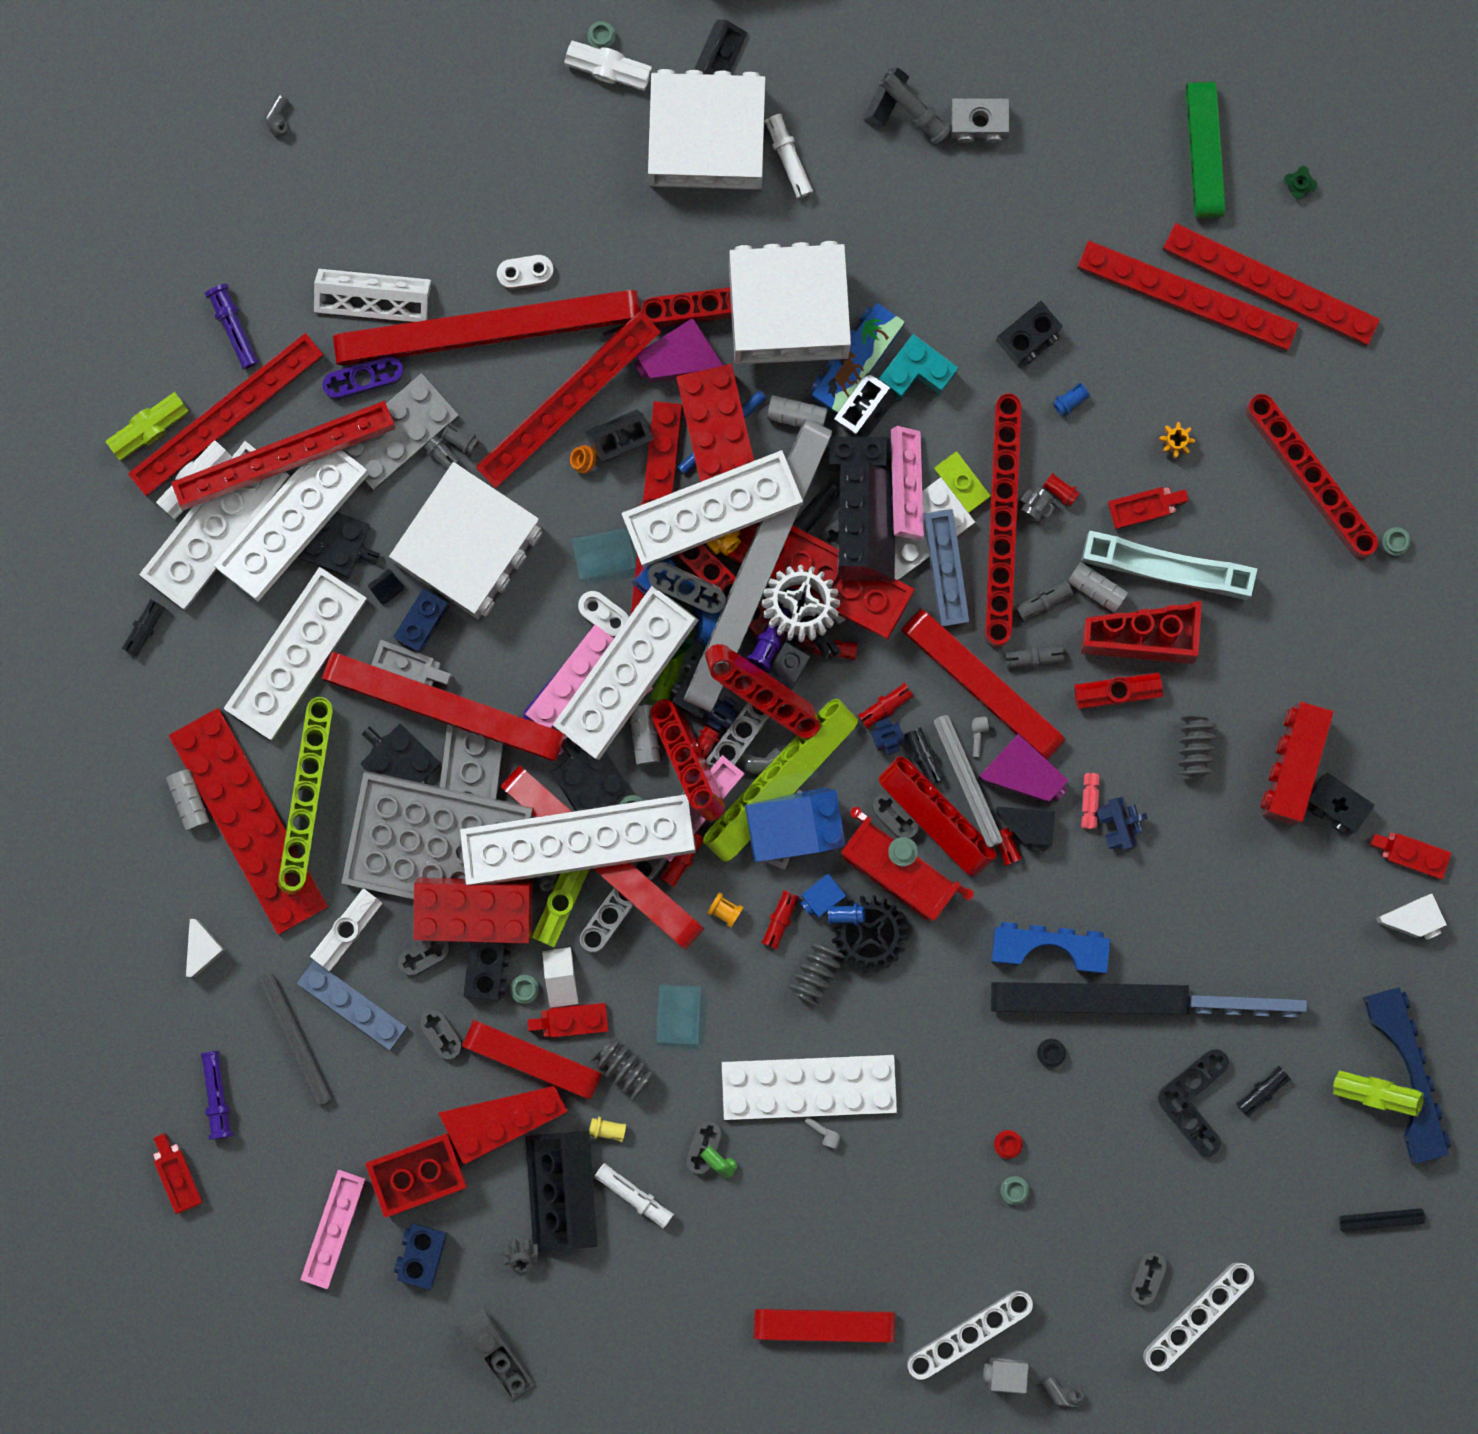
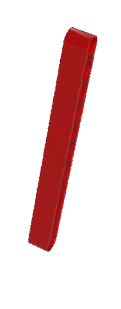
(486, 327)

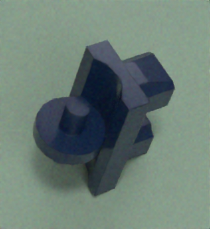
(1117, 811)

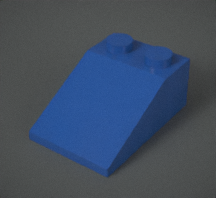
(795, 824)

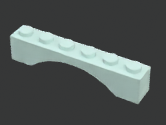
(1183, 570)

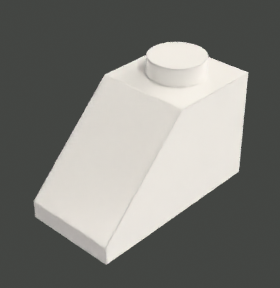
(1416, 918)

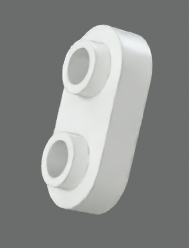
(525, 272)
(604, 614)

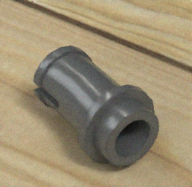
(460, 439)
(441, 452)

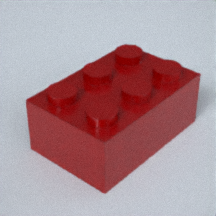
(416, 1175)

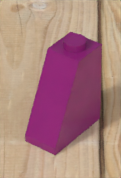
(676, 354)
(1025, 772)

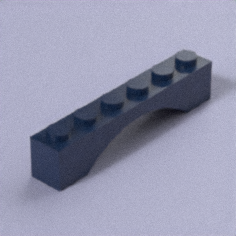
(1423, 1133)

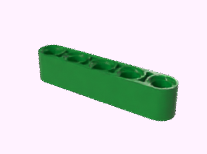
(1205, 149)

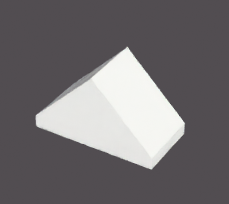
(202, 949)
(560, 977)

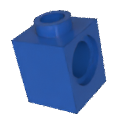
(821, 896)

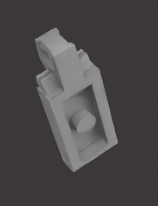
(409, 664)

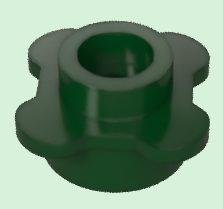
(1300, 190)

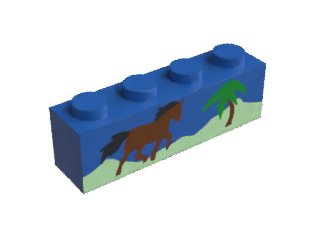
(867, 348)

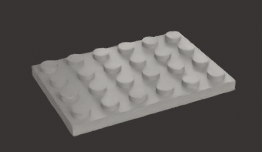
(414, 832)

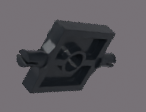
(339, 545)
(399, 756)
(587, 780)

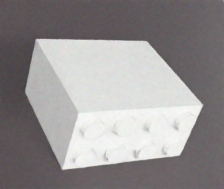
(706, 130)
(789, 303)
(466, 541)

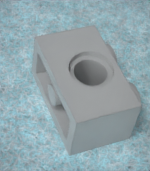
(994, 110)
(1006, 1375)

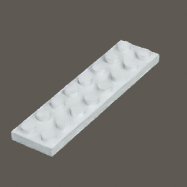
(578, 840)

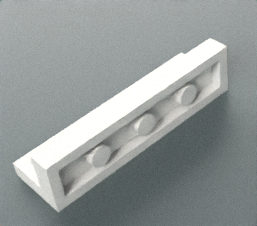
(371, 286)

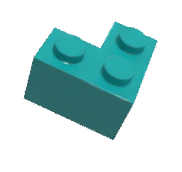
(919, 362)

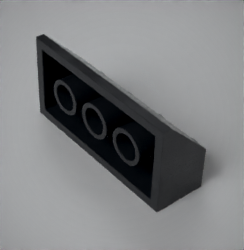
(865, 523)
(561, 1191)

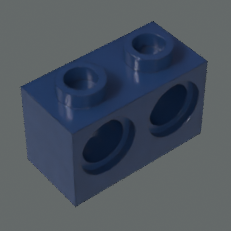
(421, 621)
(427, 1258)

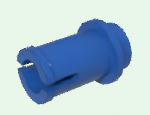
(1071, 399)
(846, 914)

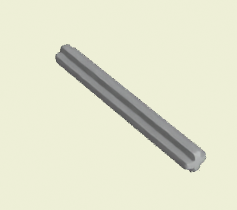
(968, 781)

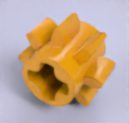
(1170, 444)
(725, 544)

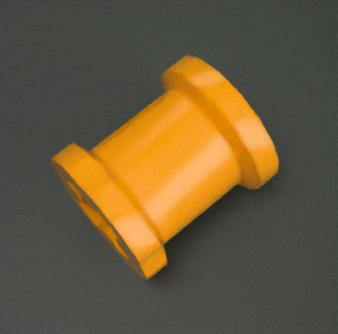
(724, 910)

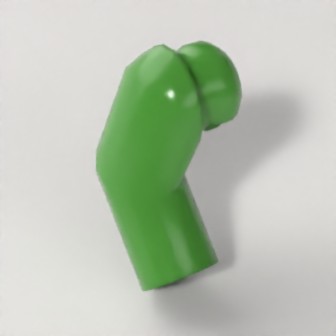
(723, 1167)

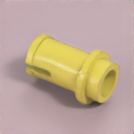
(607, 1129)

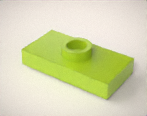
(962, 482)

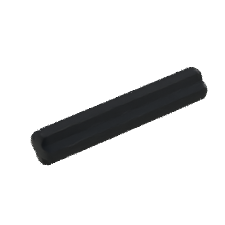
(1382, 1219)

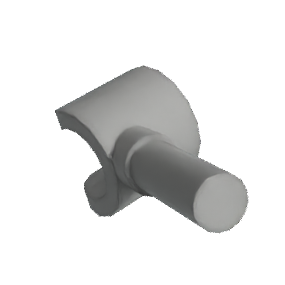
(978, 725)
(830, 1139)

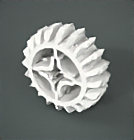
(811, 606)

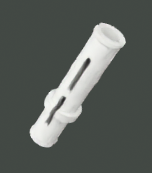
(784, 145)
(641, 1201)

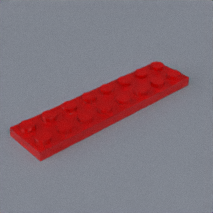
(868, 604)
(245, 818)

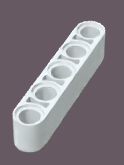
(1212, 1311)
(961, 1347)

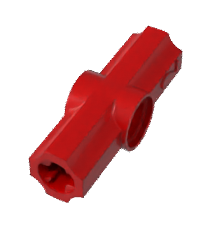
(1099, 692)

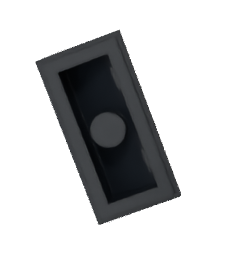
(721, 48)
(883, 102)

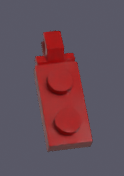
(1145, 506)
(1412, 854)
(571, 1020)
(175, 1175)

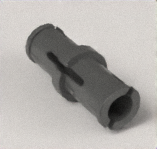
(1044, 600)
(1034, 656)

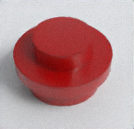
(1008, 1144)

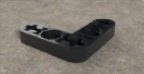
(1185, 1094)

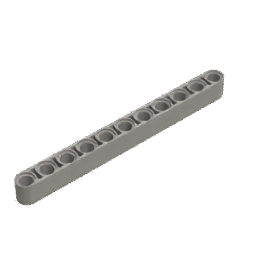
(758, 565)
(623, 907)

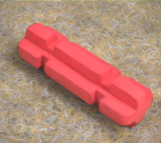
(1090, 800)

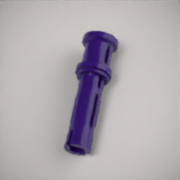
(227, 314)
(769, 642)
(217, 1108)

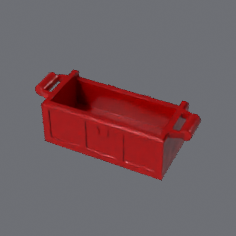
(914, 885)

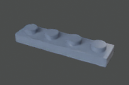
(946, 567)
(352, 1005)
(1235, 1005)

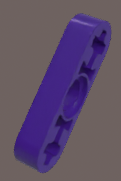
(344, 389)

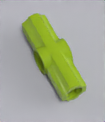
(147, 426)
(553, 921)
(1378, 1093)

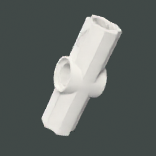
(608, 65)
(211, 456)
(334, 945)

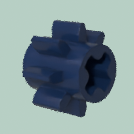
(722, 714)
(887, 736)

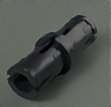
(143, 627)
(924, 755)
(1263, 1091)

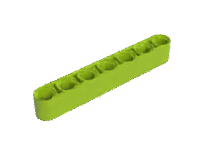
(781, 777)
(305, 781)

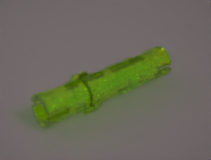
(661, 692)

